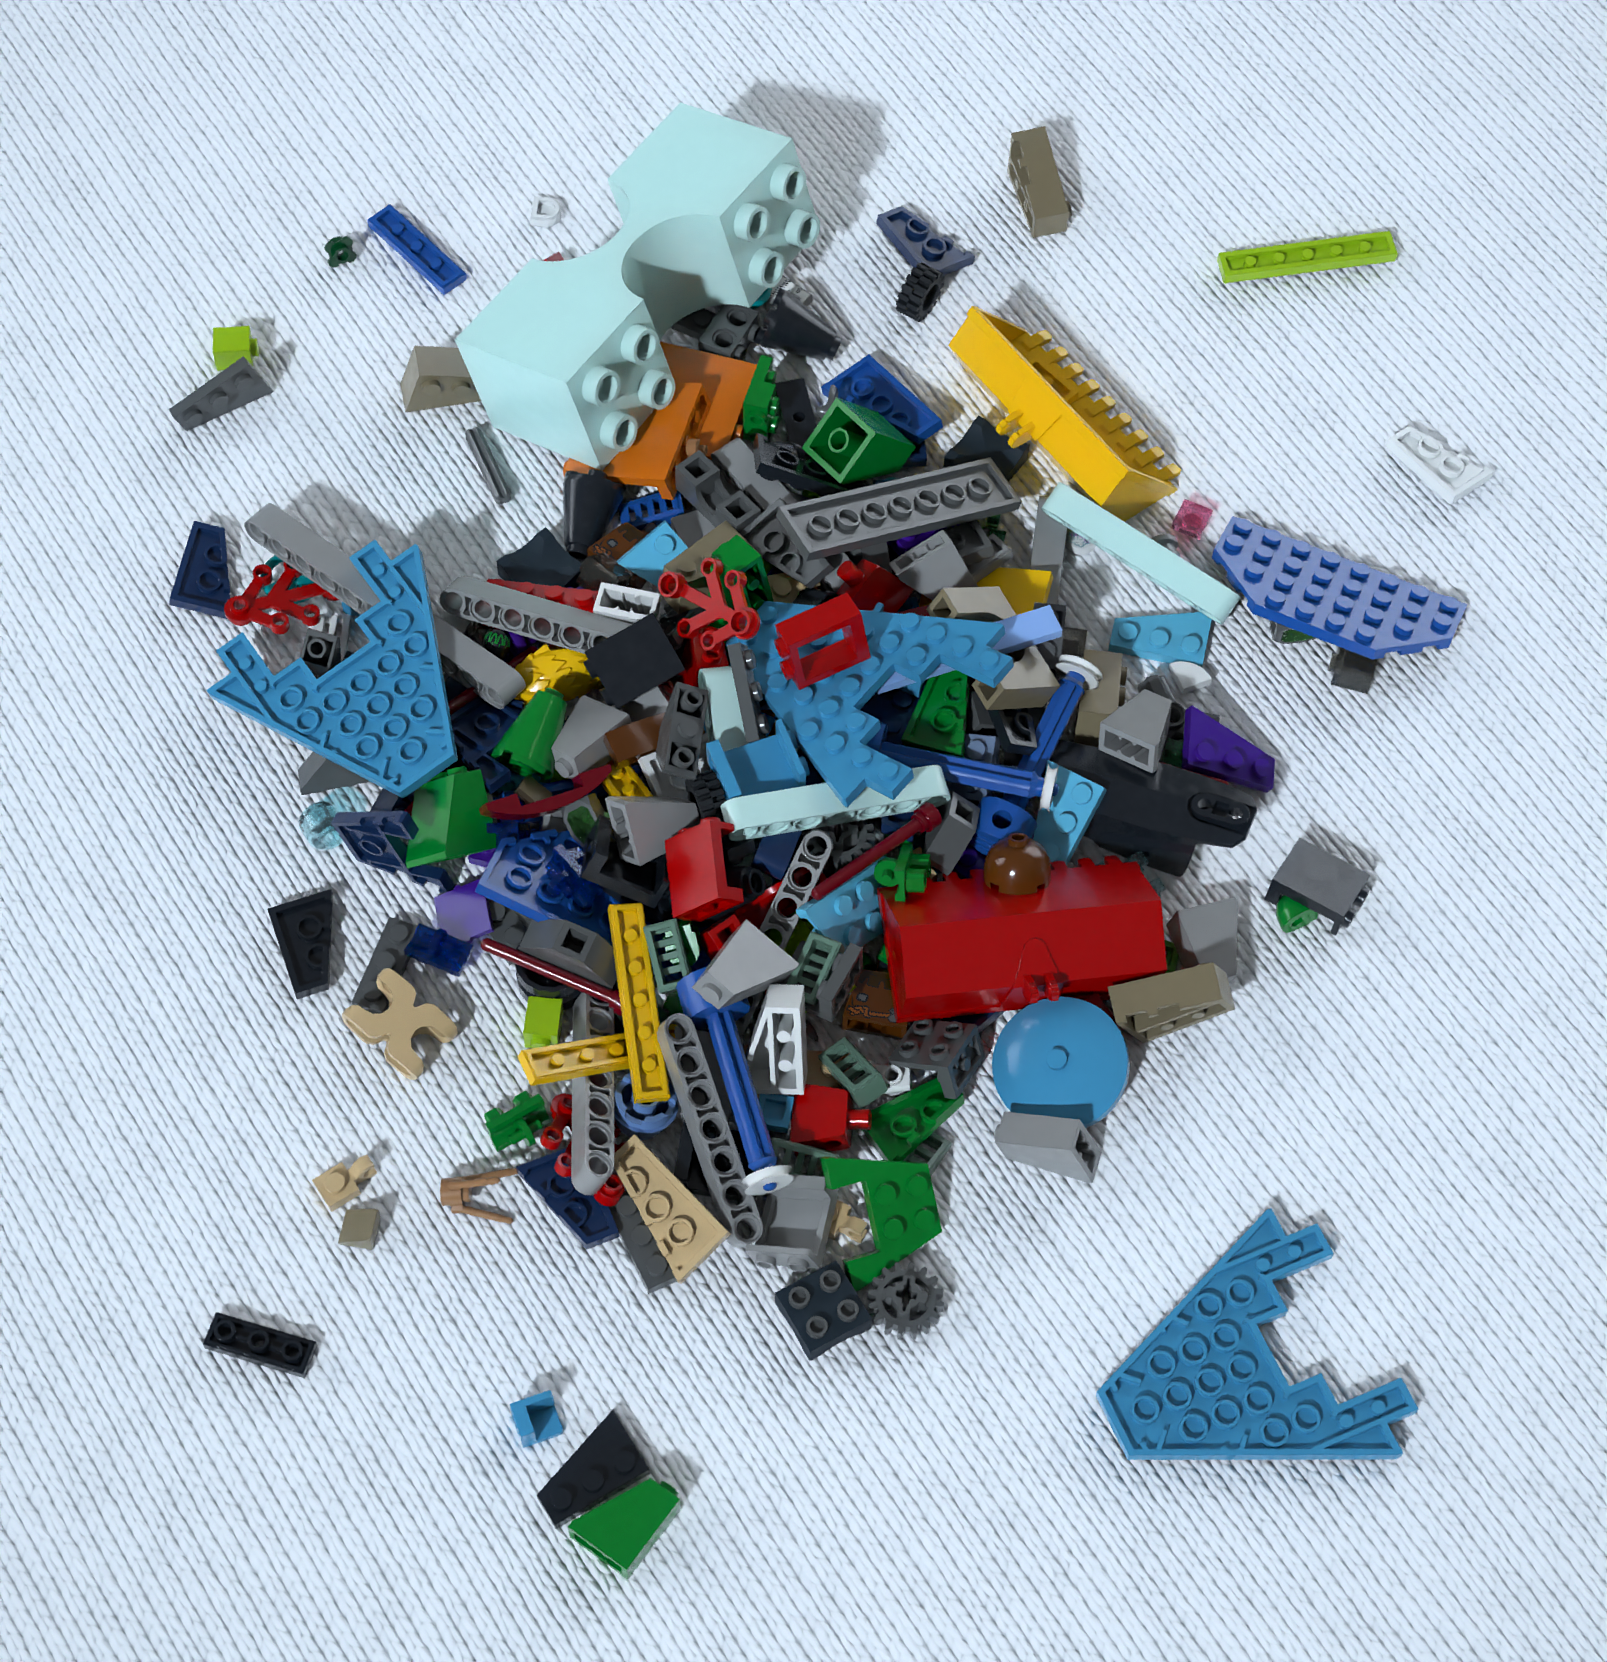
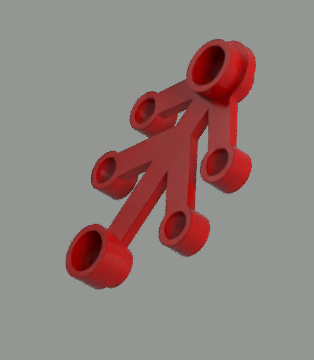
(278, 599)
(715, 605)
(562, 1116)

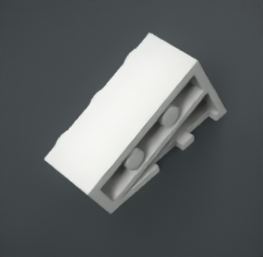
(779, 1042)

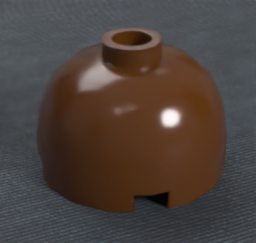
(1017, 865)

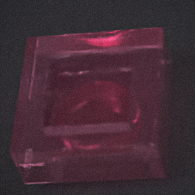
(1192, 519)

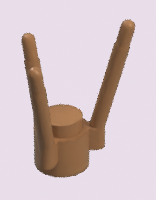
(458, 1190)

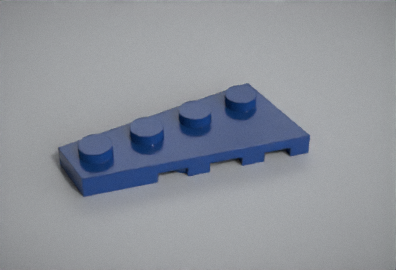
(876, 389)

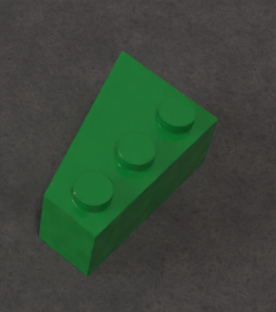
(740, 556)

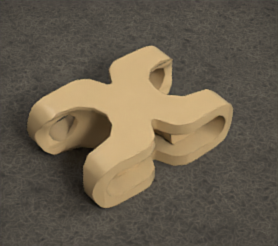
(399, 1024)

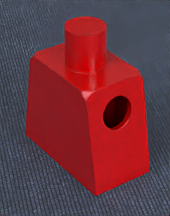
(872, 584)
(826, 1118)

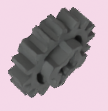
(849, 842)
(890, 1298)

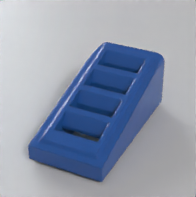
(650, 503)

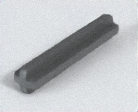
(488, 465)

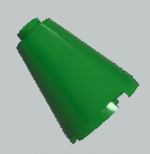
(529, 739)

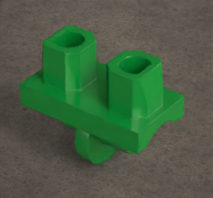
(908, 871)
(517, 1123)

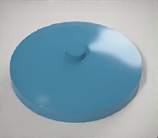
(1061, 1061)

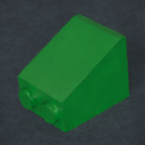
(857, 443)
(449, 818)

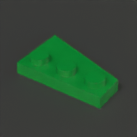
(940, 715)
(909, 1120)

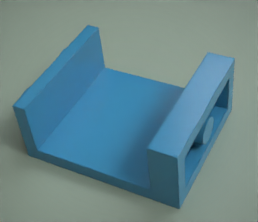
(760, 765)

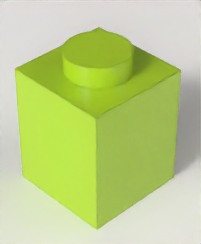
(232, 344)
(543, 1022)

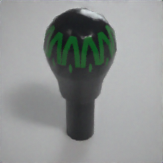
(497, 643)

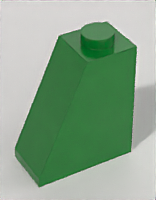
(627, 1525)

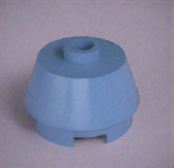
(642, 1119)

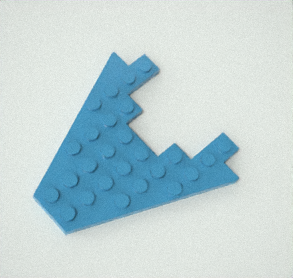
(377, 709)
(828, 713)
(1213, 1387)

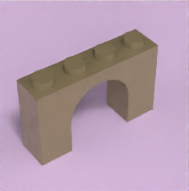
(1030, 680)

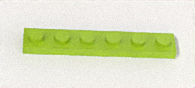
(1306, 257)

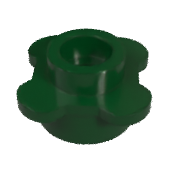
(336, 245)

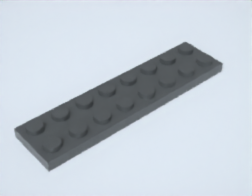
(897, 508)

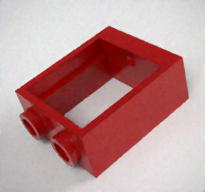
(814, 624)

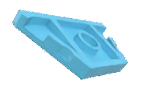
(849, 911)

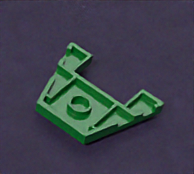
(898, 1207)

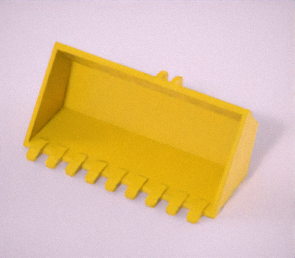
(1074, 437)

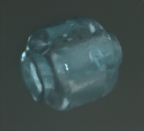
(317, 826)

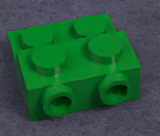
(761, 402)

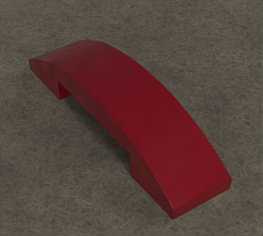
(511, 809)

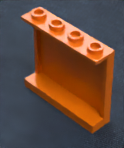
(725, 384)
(658, 443)

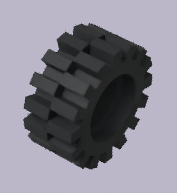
(920, 292)
(706, 794)

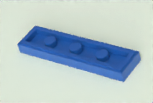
(417, 249)

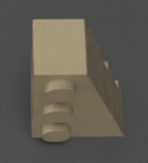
(1037, 182)
(436, 379)
(690, 560)
(1101, 702)
(1171, 1001)

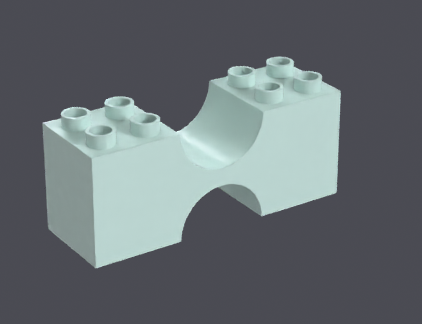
(575, 342)

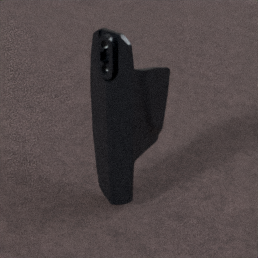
(1156, 811)

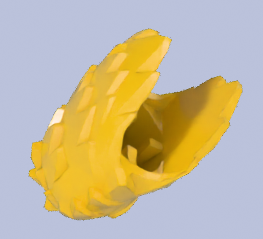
(555, 669)

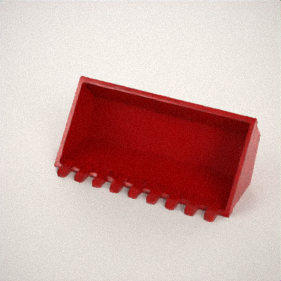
(992, 951)

